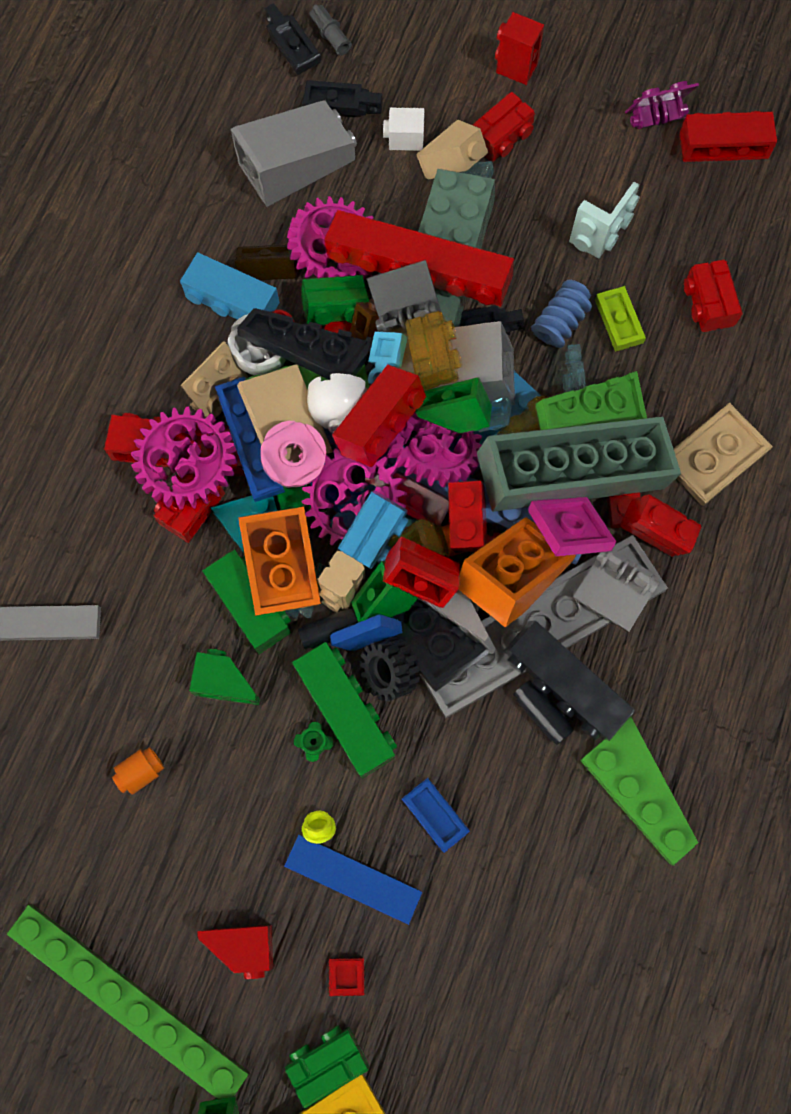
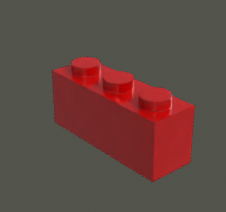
(728, 136)
(379, 415)

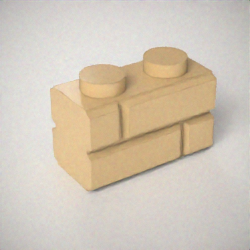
(341, 581)

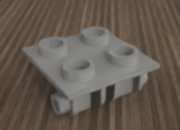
(617, 588)

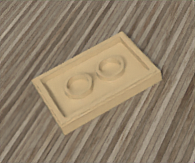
(277, 399)
(718, 453)

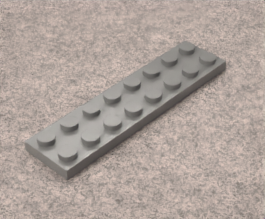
(555, 611)

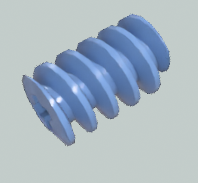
(562, 314)

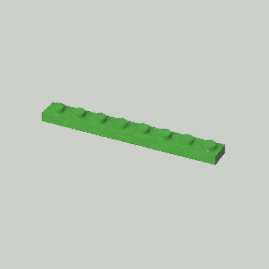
(128, 1004)

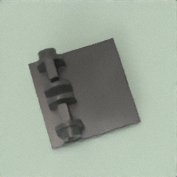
(403, 296)

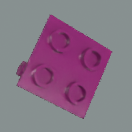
(660, 106)

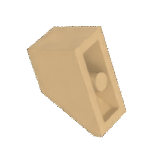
(453, 150)

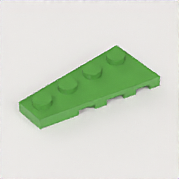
(595, 404)
(637, 786)

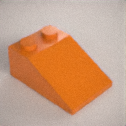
(279, 560)
(511, 572)

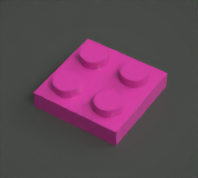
(571, 526)

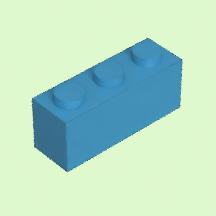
(226, 288)

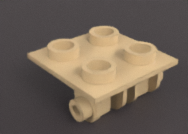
(215, 370)

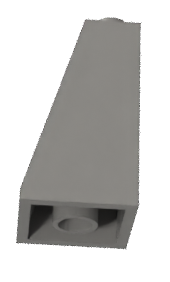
(292, 149)
(484, 354)

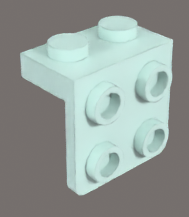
(596, 229)

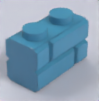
(374, 529)

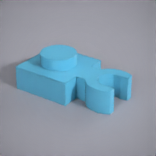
(386, 349)

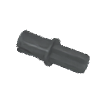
(330, 29)

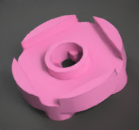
(274, 452)

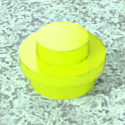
(318, 827)

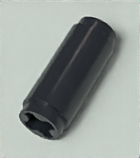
(319, 631)
(543, 713)

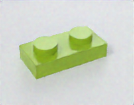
(620, 318)

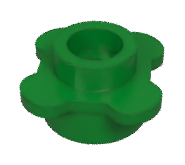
(323, 743)

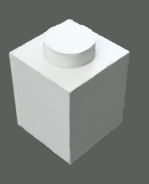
(405, 129)

